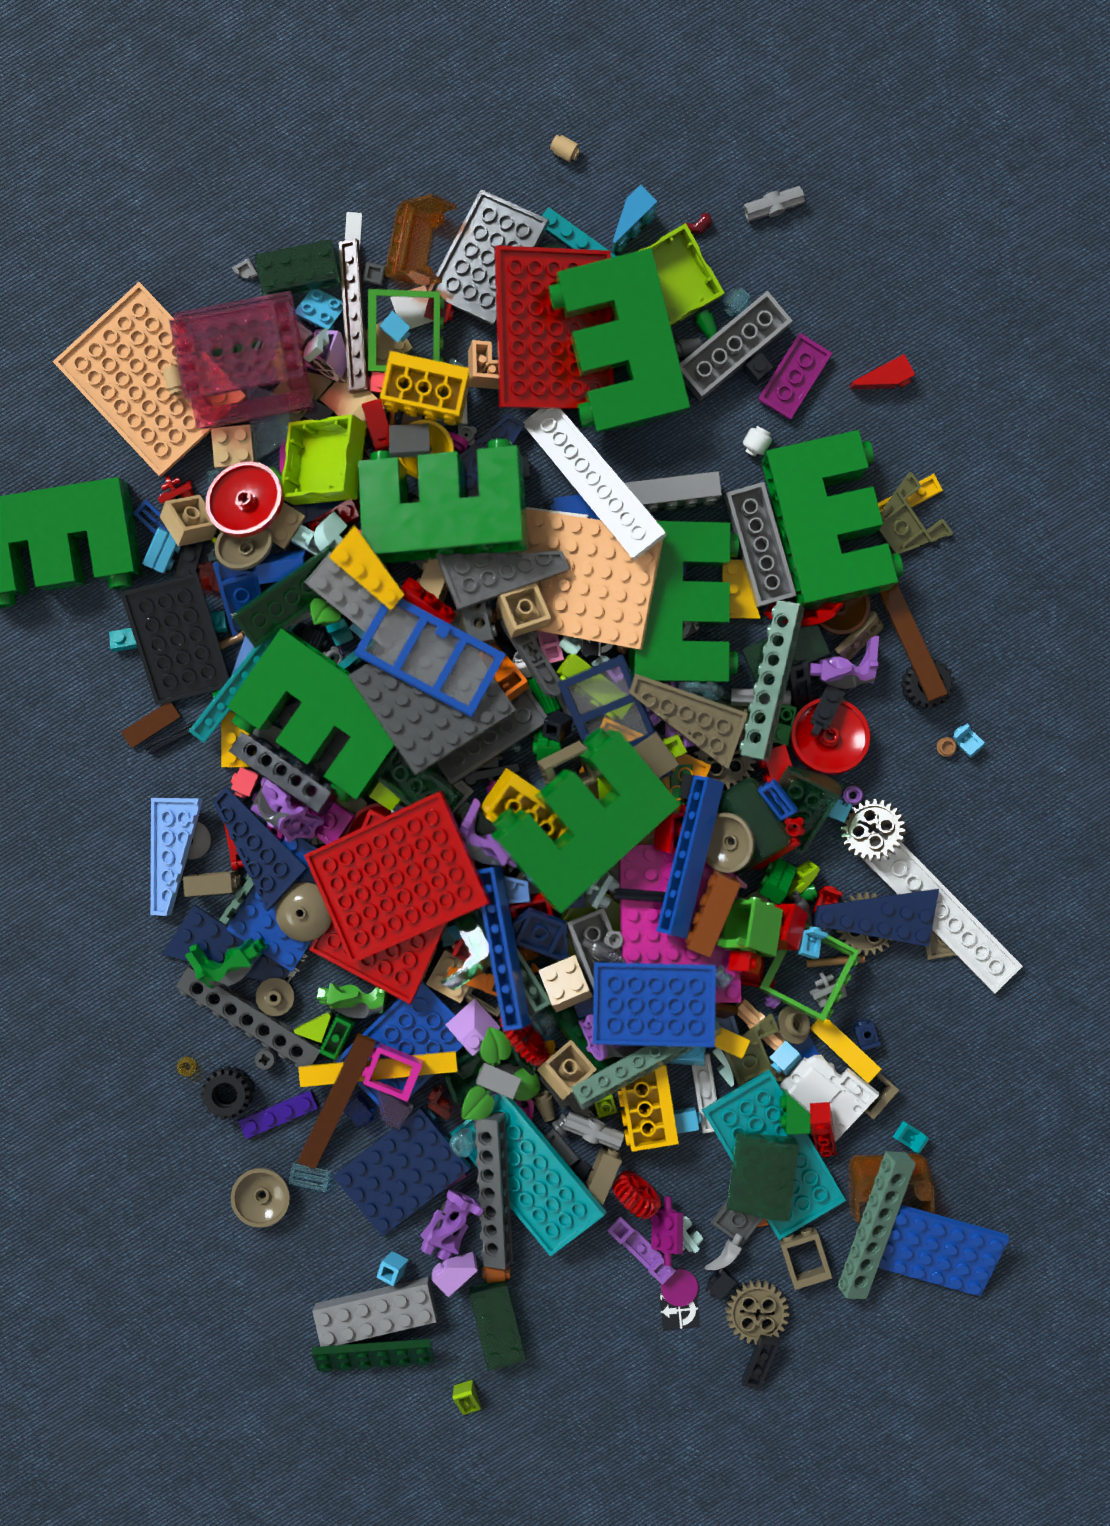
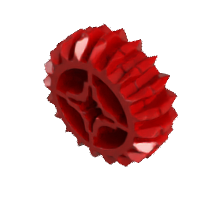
(636, 1194)

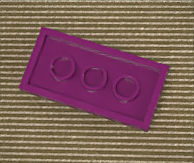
(794, 376)
(335, 822)

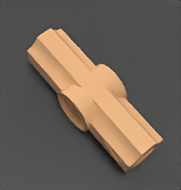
(752, 1017)

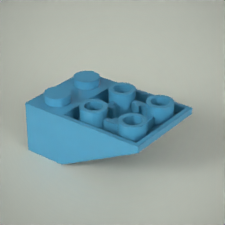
(637, 212)

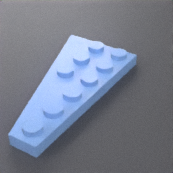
(171, 837)

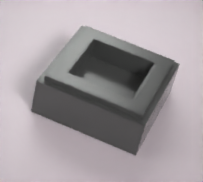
(374, 274)

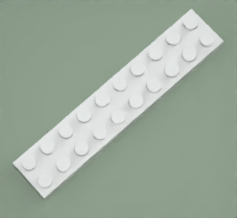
(595, 481)
(952, 921)

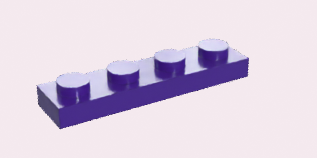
(278, 1114)

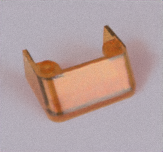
(412, 239)
(864, 1170)

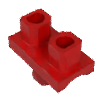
(184, 489)

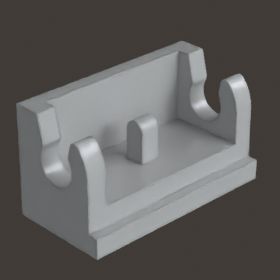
(498, 1080)

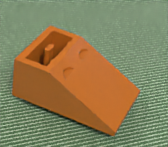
(510, 678)

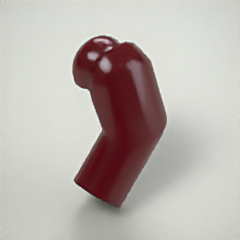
(701, 225)

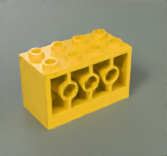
(422, 376)
(515, 790)
(657, 1112)

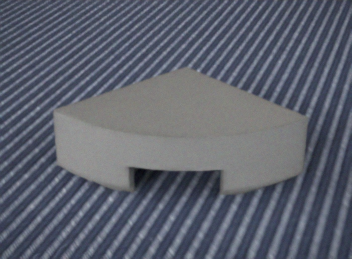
(245, 270)

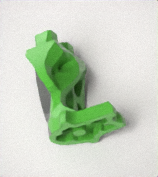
(352, 1001)

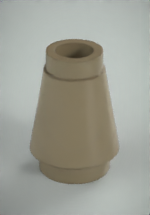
(544, 1104)

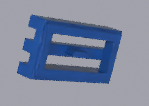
(141, 508)
(780, 792)

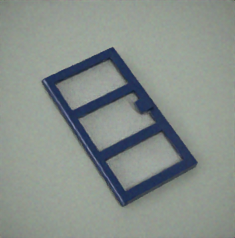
(602, 700)

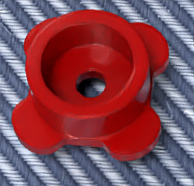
(794, 831)

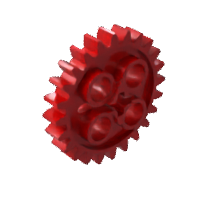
(531, 1046)

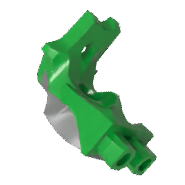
(235, 966)

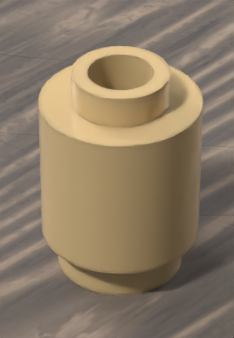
(565, 148)
(173, 380)

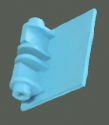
(319, 309)

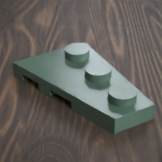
(240, 896)

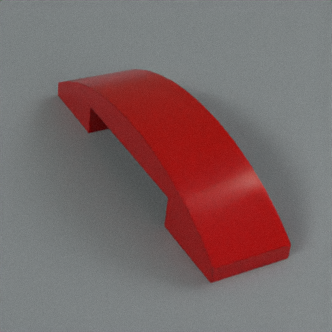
(813, 616)

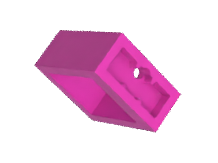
(397, 1055)

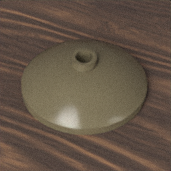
(243, 552)
(721, 852)
(315, 914)
(251, 1206)

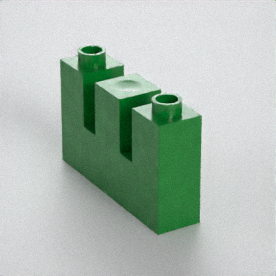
(636, 338)
(444, 517)
(815, 523)
(51, 526)
(682, 603)
(327, 706)
(595, 830)

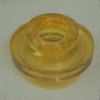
(180, 1066)

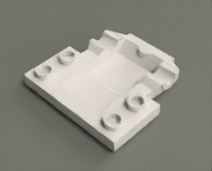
(818, 1082)

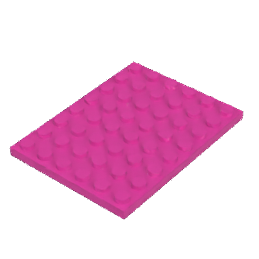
(650, 870)

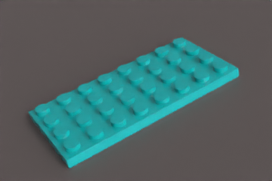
(757, 1111)
(541, 1184)

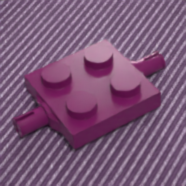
(667, 1231)

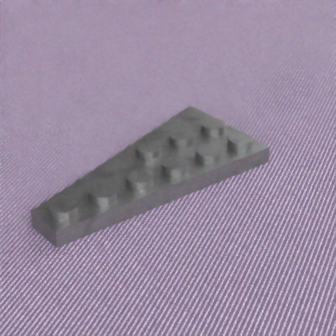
(487, 575)

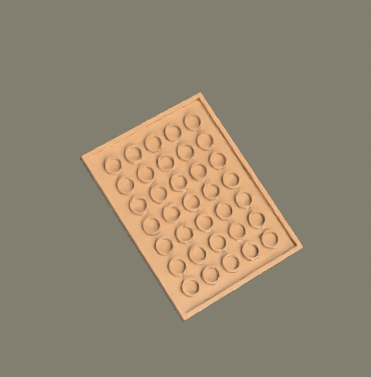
(121, 373)
(604, 591)

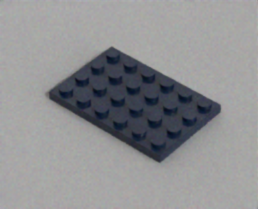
(401, 1171)

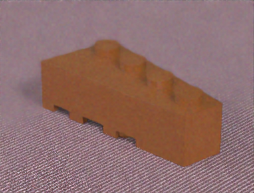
(712, 912)

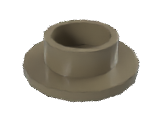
(277, 987)
(793, 1025)

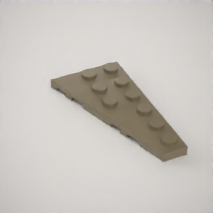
(702, 721)

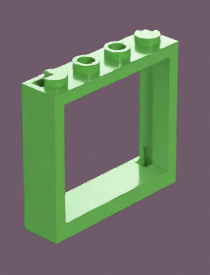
(438, 322)
(835, 994)

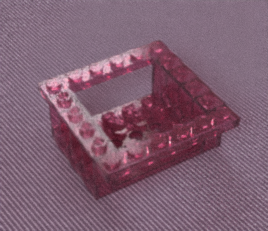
(241, 322)

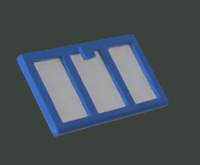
(430, 655)

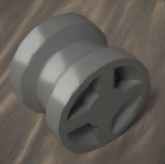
(267, 1055)
(558, 1125)

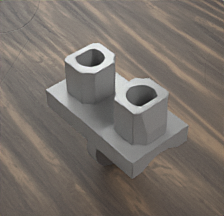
(820, 993)

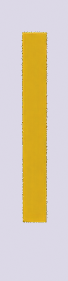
(385, 1068)

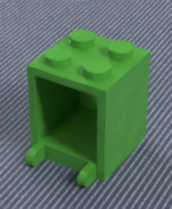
(752, 927)

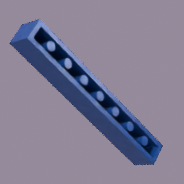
(690, 856)
(503, 951)

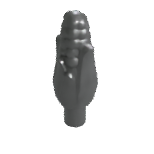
(803, 904)
(603, 951)

